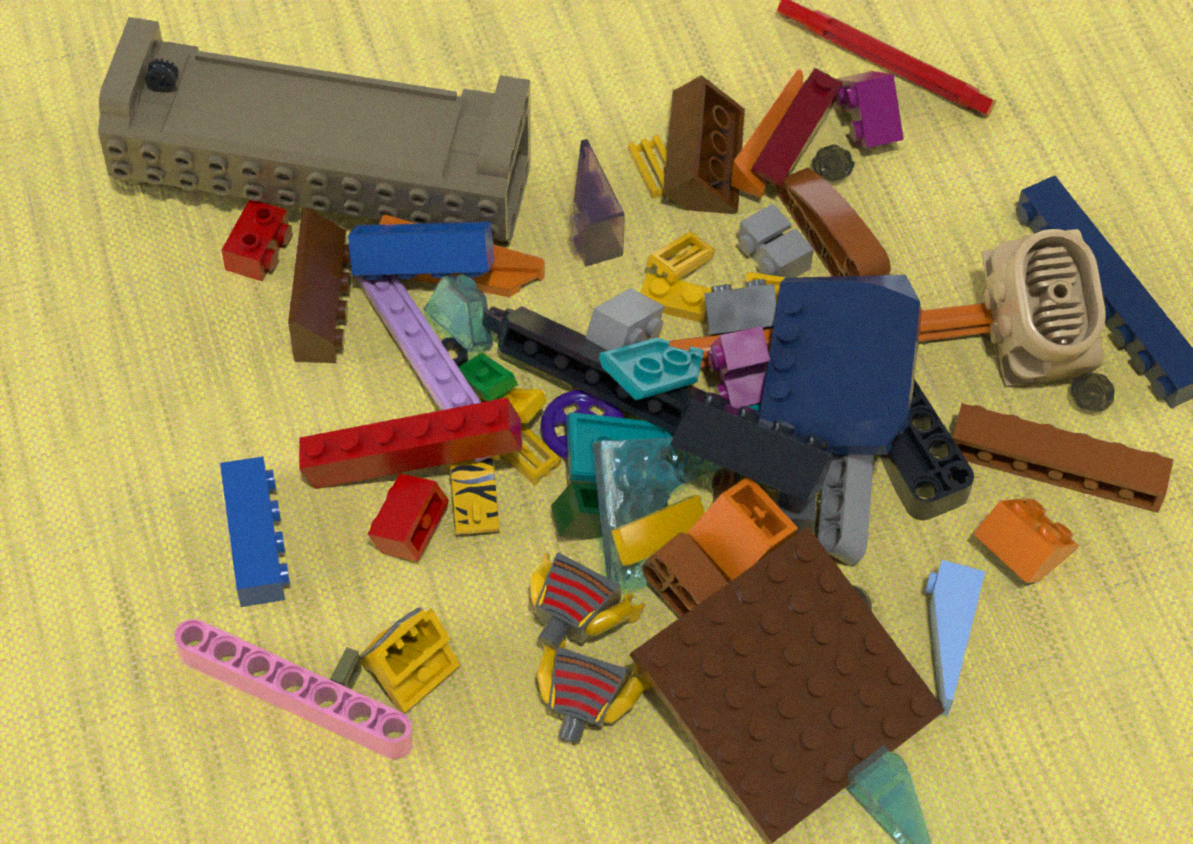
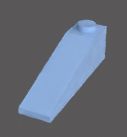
(951, 616)

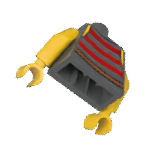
(577, 601)
(586, 689)

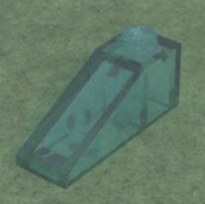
(889, 797)

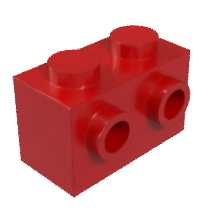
(256, 240)
(408, 517)

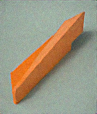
(741, 175)
(505, 276)

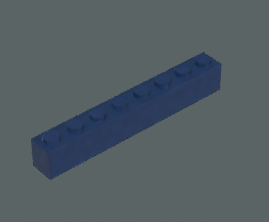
(1130, 310)

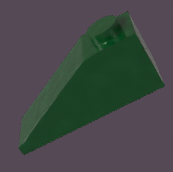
(578, 511)

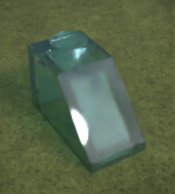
(460, 311)

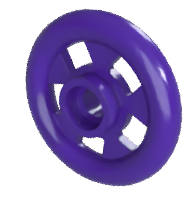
(555, 416)

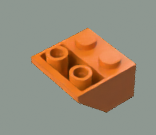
(741, 529)
(1026, 538)

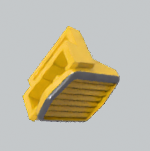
(411, 657)

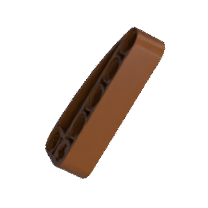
(832, 226)
(682, 574)

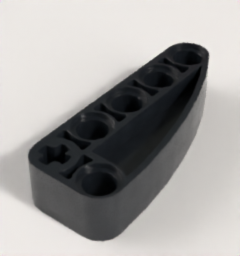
(918, 472)

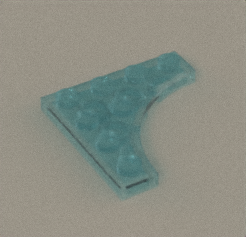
(634, 482)

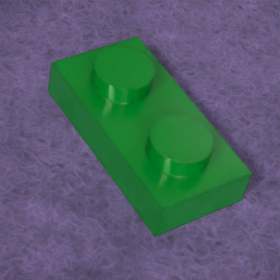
(488, 377)

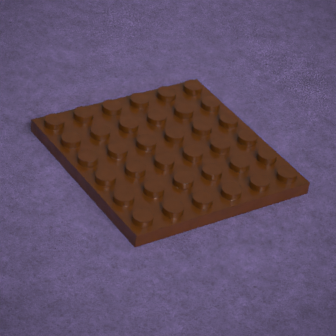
(786, 684)

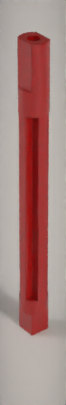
(888, 57)

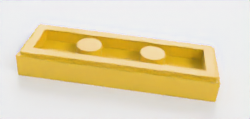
(649, 533)

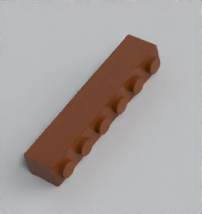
(1062, 457)

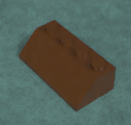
(702, 148)
(319, 290)

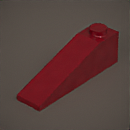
(797, 127)

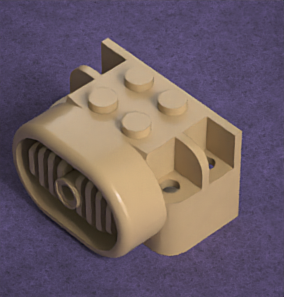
(1045, 307)

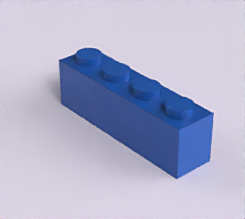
(421, 249)
(252, 531)

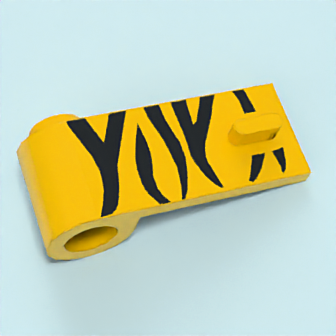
(475, 496)

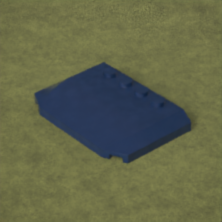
(844, 359)

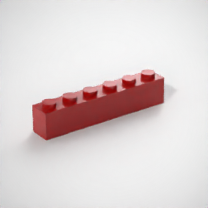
(410, 443)

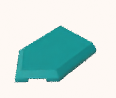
(652, 367)

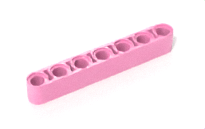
(304, 701)

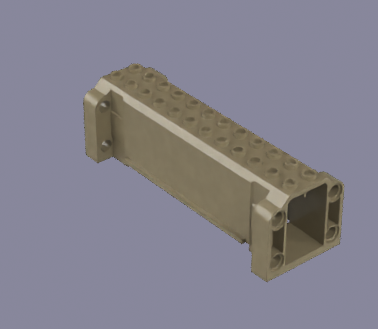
(315, 136)

